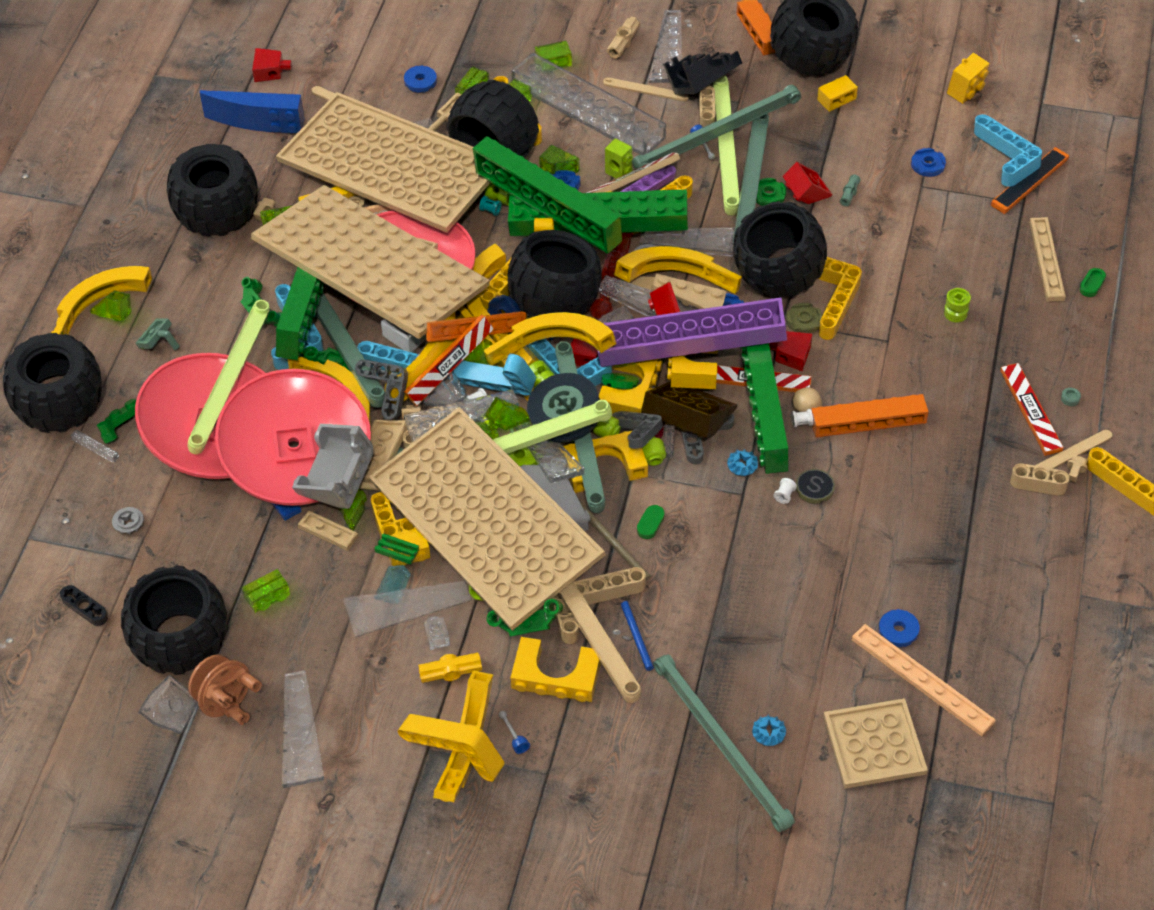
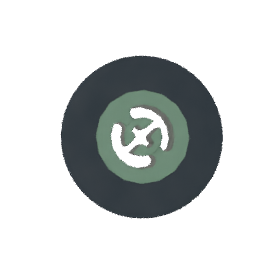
(565, 388)

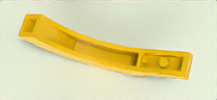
(676, 259)
(486, 265)
(98, 286)
(548, 326)
(423, 361)
(337, 372)
(473, 714)

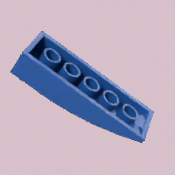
(255, 110)

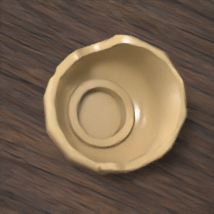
(806, 399)

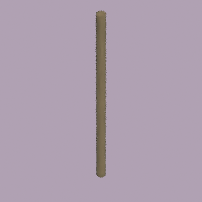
(614, 542)

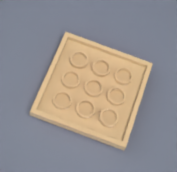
(875, 743)

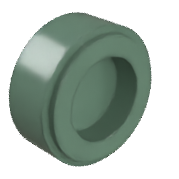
(1070, 396)

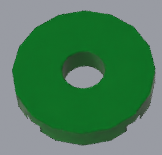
(770, 184)
(620, 380)

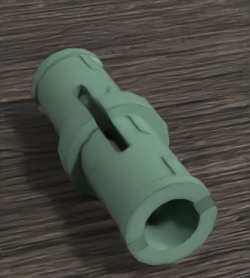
(850, 190)

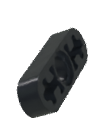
(86, 613)

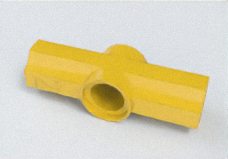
(449, 667)

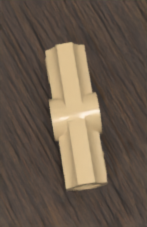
(623, 37)

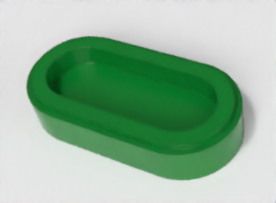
(1092, 282)
(650, 522)

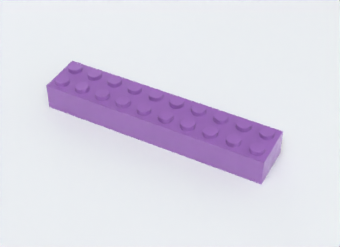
(695, 331)

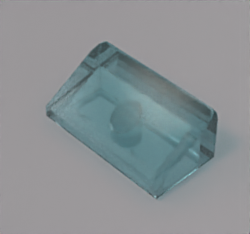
(394, 579)

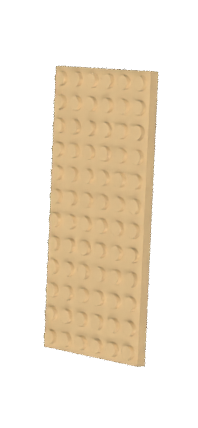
(387, 161)
(370, 260)
(487, 517)

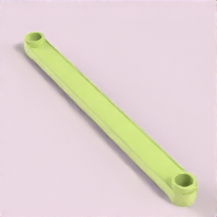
(726, 149)
(228, 377)
(554, 427)

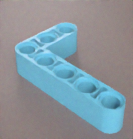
(1025, 155)
(314, 337)
(546, 352)
(386, 354)
(514, 375)

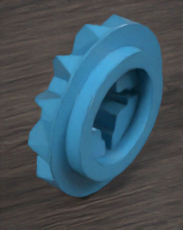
(738, 467)
(762, 735)

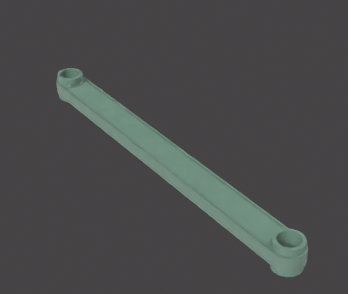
(788, 95)
(752, 169)
(348, 351)
(584, 445)
(780, 818)

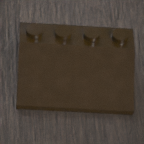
(688, 409)

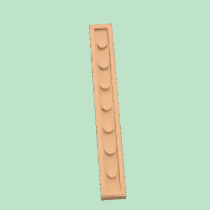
(923, 680)

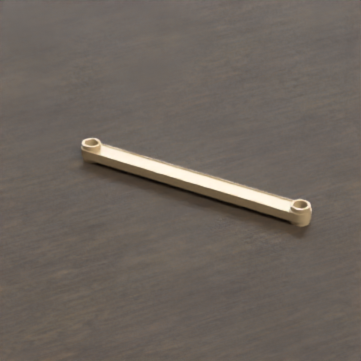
(600, 643)

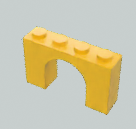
(692, 374)
(632, 399)
(618, 447)
(576, 685)

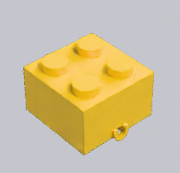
(968, 78)

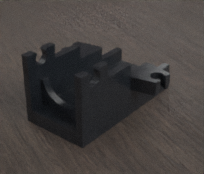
(699, 70)

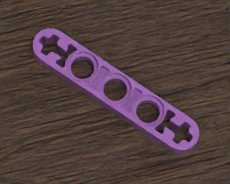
(665, 175)

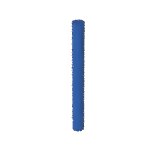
(637, 636)

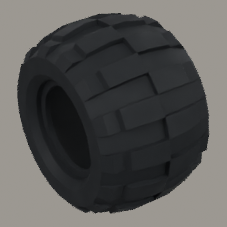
(814, 34)
(494, 112)
(216, 208)
(776, 228)
(554, 273)
(54, 404)
(169, 594)

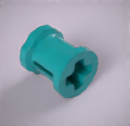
(490, 205)

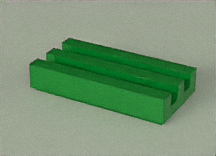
(399, 546)

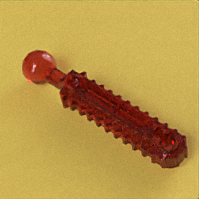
(603, 305)

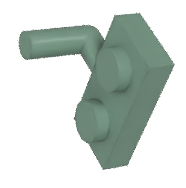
(155, 331)

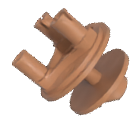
(221, 687)

